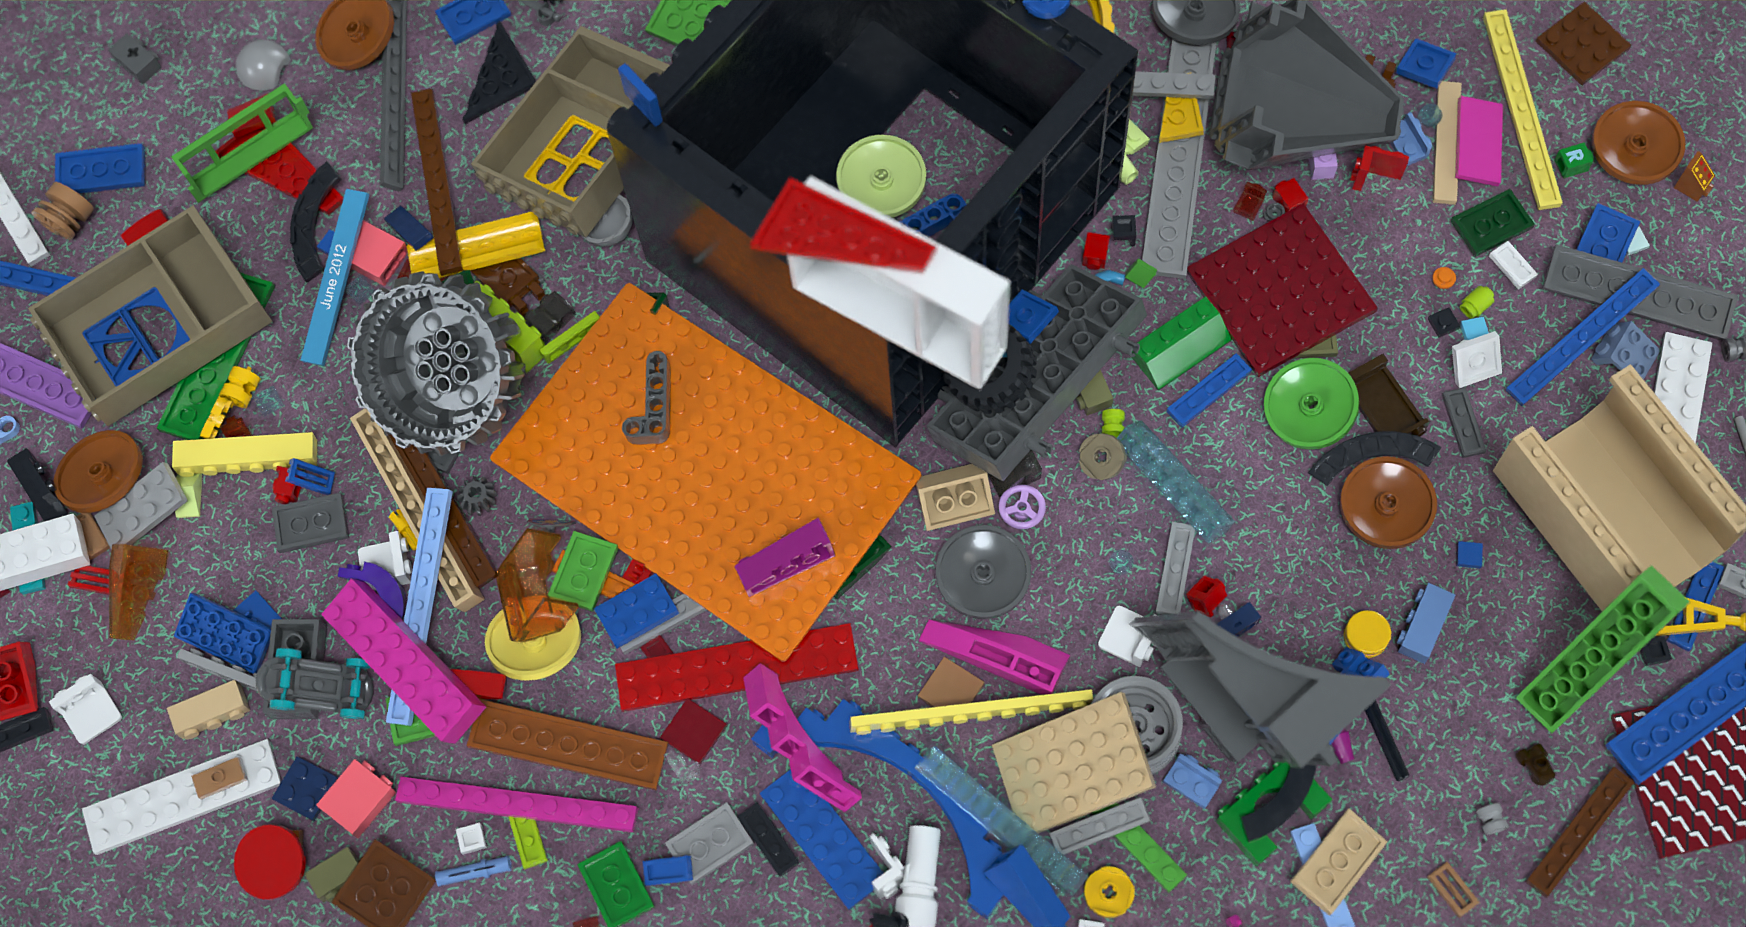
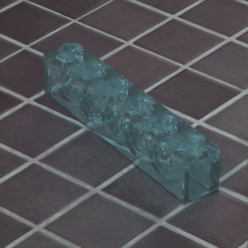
(1175, 482)

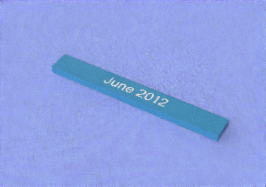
(335, 277)

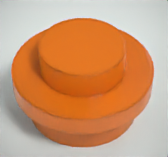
(1444, 278)

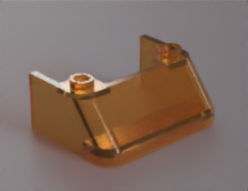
(524, 591)

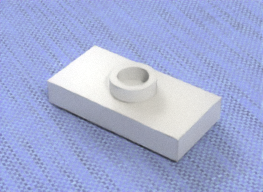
(1513, 265)

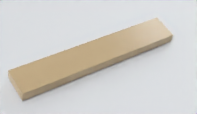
(1445, 183)

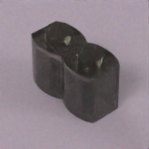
(550, 315)

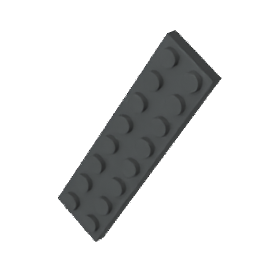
(1672, 303)

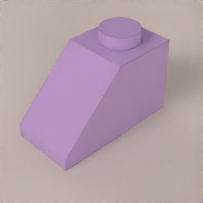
(1323, 166)

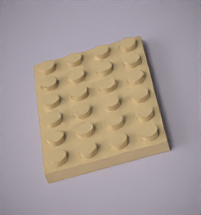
(1074, 764)

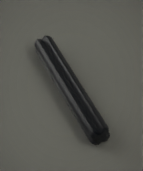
(1386, 741)

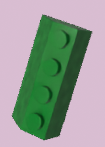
(1182, 343)

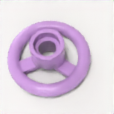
(1018, 514)

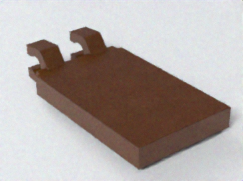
(511, 282)

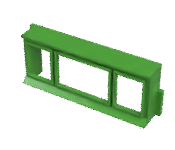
(249, 153)

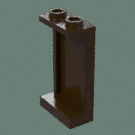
(1384, 401)

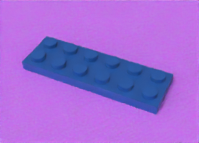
(823, 839)

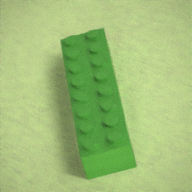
(1602, 648)

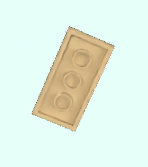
(1338, 862)

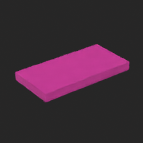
(1479, 141)

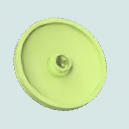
(882, 174)

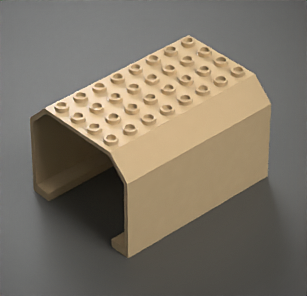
(1624, 493)

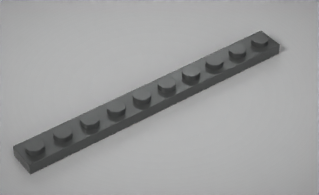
(393, 102)

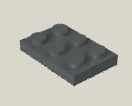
(310, 522)

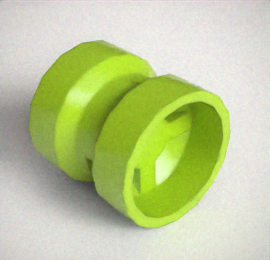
(1113, 421)

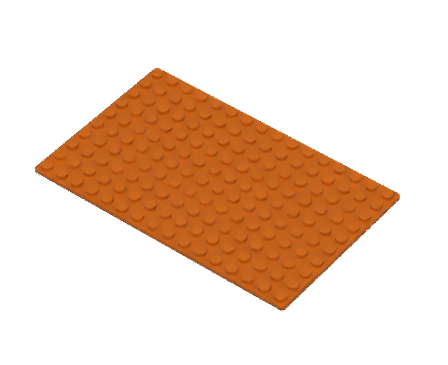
(731, 479)

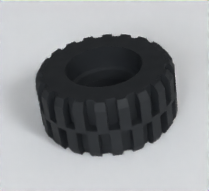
(1005, 389)

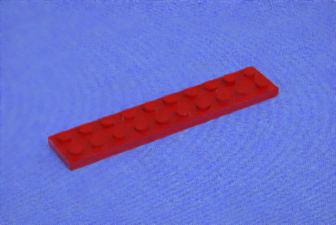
(723, 668)

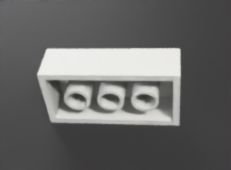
(42, 551)

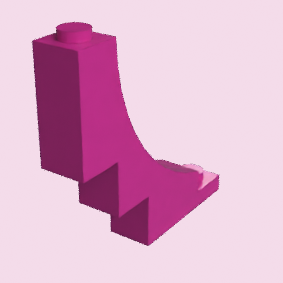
(788, 738)

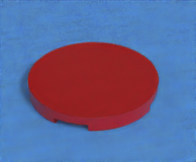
(269, 862)

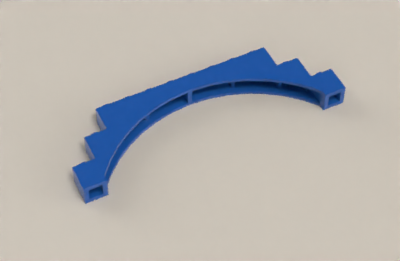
(889, 748)

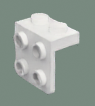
(389, 556)
(1123, 640)
(86, 708)
(887, 883)

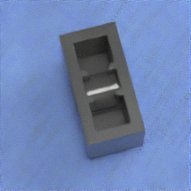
(135, 58)

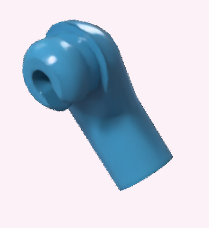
(1111, 276)

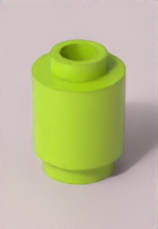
(1477, 302)

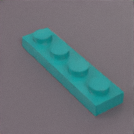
(23, 516)

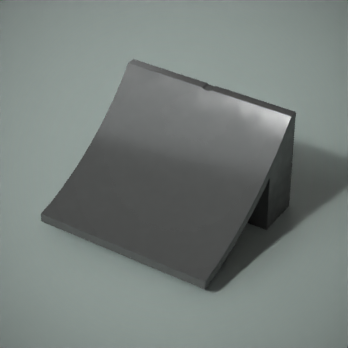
(1254, 694)

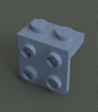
(1625, 346)

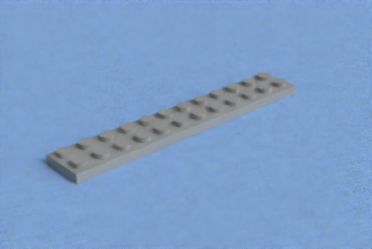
(1177, 177)

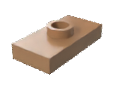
(219, 778)

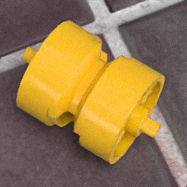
(240, 385)

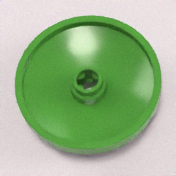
(1307, 384)

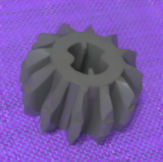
(470, 502)

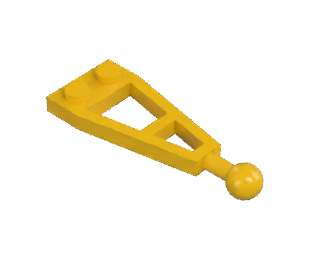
(1688, 626)

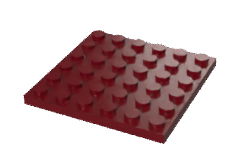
(1281, 289)

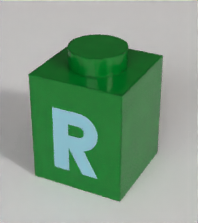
(1574, 160)

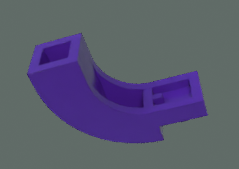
(385, 583)

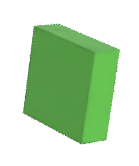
(1140, 273)

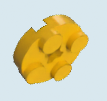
(216, 418)
(1121, 885)

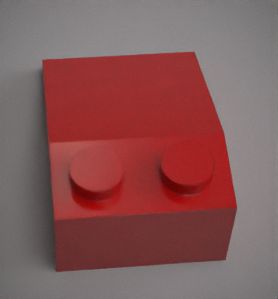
(17, 680)

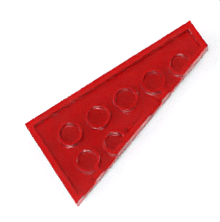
(284, 171)
(824, 228)

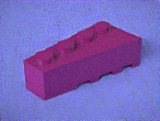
(785, 558)

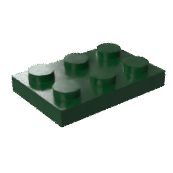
(1492, 222)

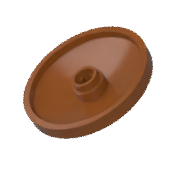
(354, 32)
(1638, 142)
(98, 471)
(1388, 502)

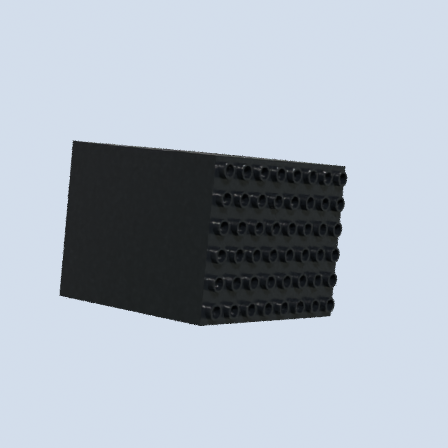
(797, 83)

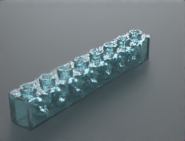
(1000, 820)

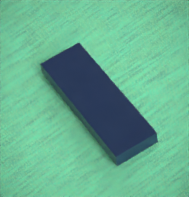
(408, 228)

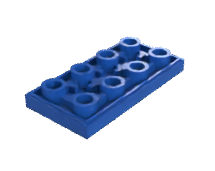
(223, 633)

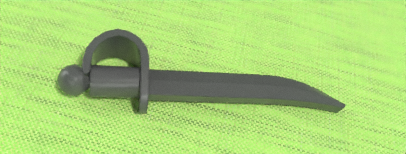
(542, 9)

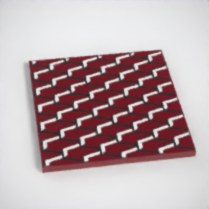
(1700, 793)

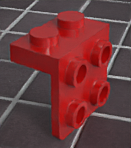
(1378, 162)

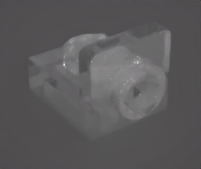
(678, 766)

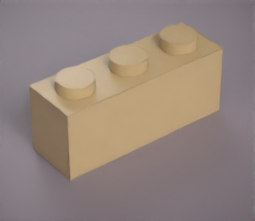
(208, 710)

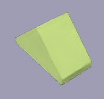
(192, 490)

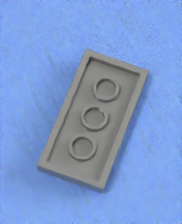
(142, 507)

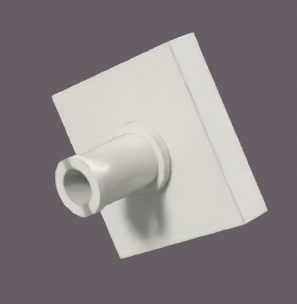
(1477, 359)

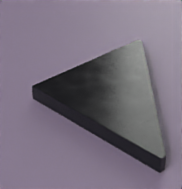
(500, 78)

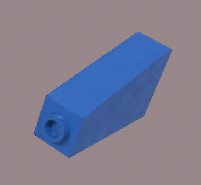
(1027, 888)

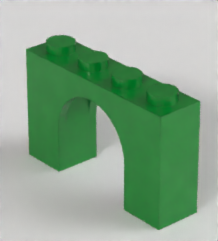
(1229, 816)

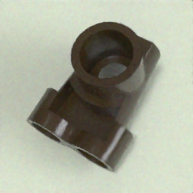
(1537, 763)

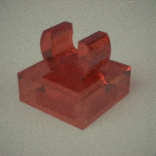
(235, 428)

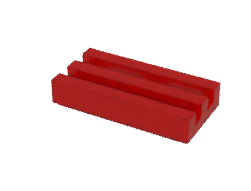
(76, 575)

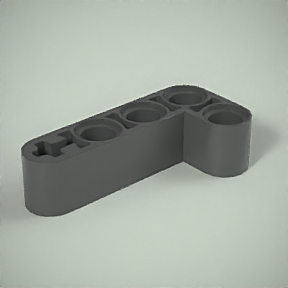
(653, 398)

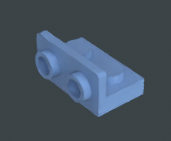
(1412, 140)
(1193, 780)

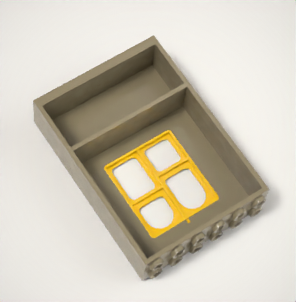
(575, 89)

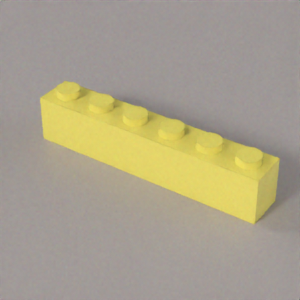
(242, 453)

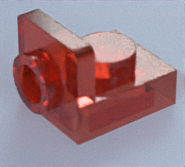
(1250, 201)

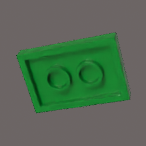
(616, 885)

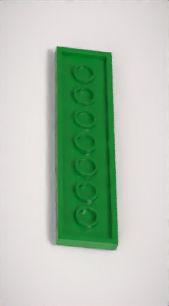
(199, 391)

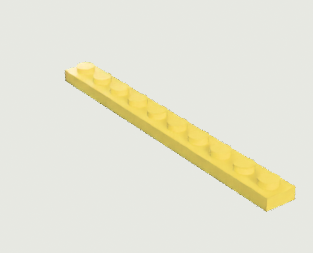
(1522, 110)
(961, 713)

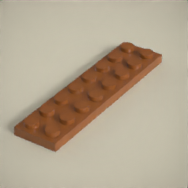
(568, 745)

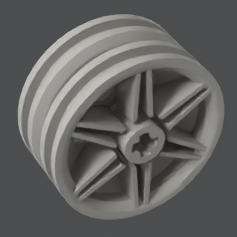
(1166, 714)

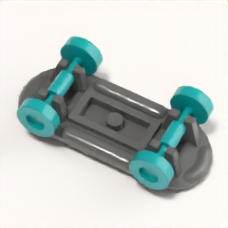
(315, 685)

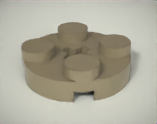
(1089, 456)

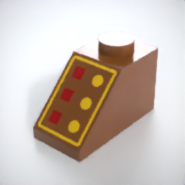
(1696, 178)

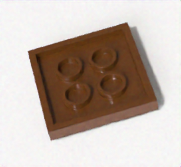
(1583, 43)
(383, 888)

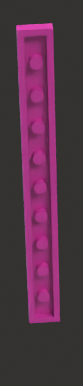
(517, 804)

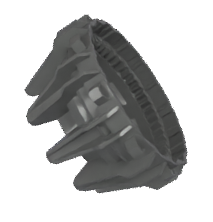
(394, 356)

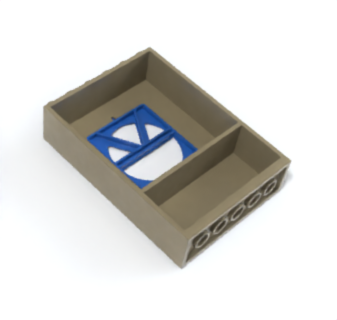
(169, 268)

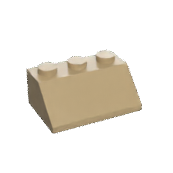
(954, 496)

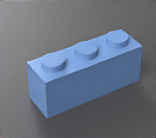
(1425, 622)

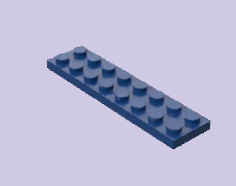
(1683, 718)

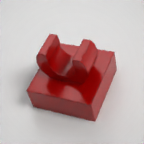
(636, 572)

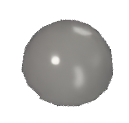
(260, 64)
(613, 225)

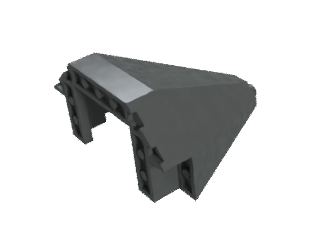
(1298, 91)

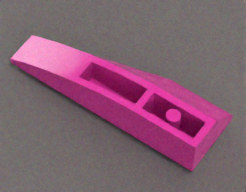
(1000, 653)

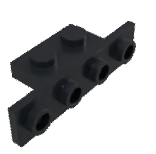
(36, 485)

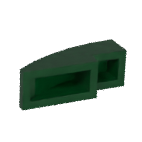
(868, 561)

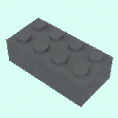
(301, 635)

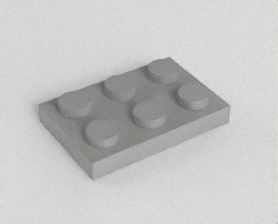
(711, 842)

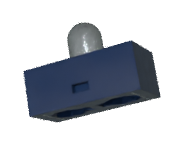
(1238, 621)

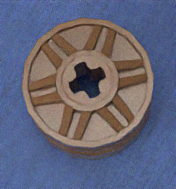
(62, 210)

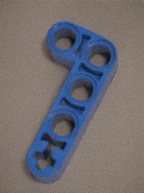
(940, 209)

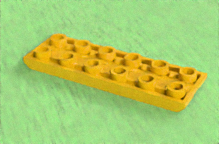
(486, 244)

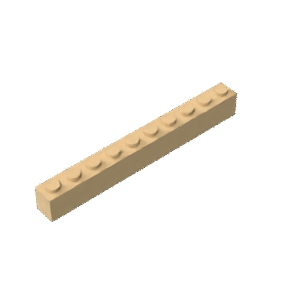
(411, 502)

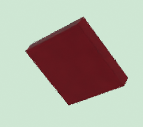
(693, 731)

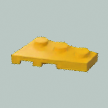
(1181, 119)

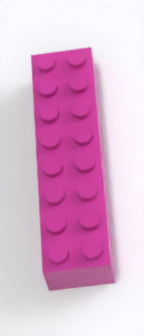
(403, 661)

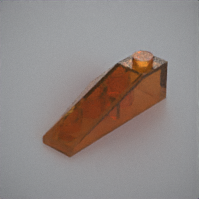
(131, 585)

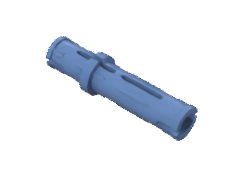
(501, 865)

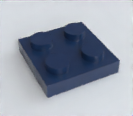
(304, 788)

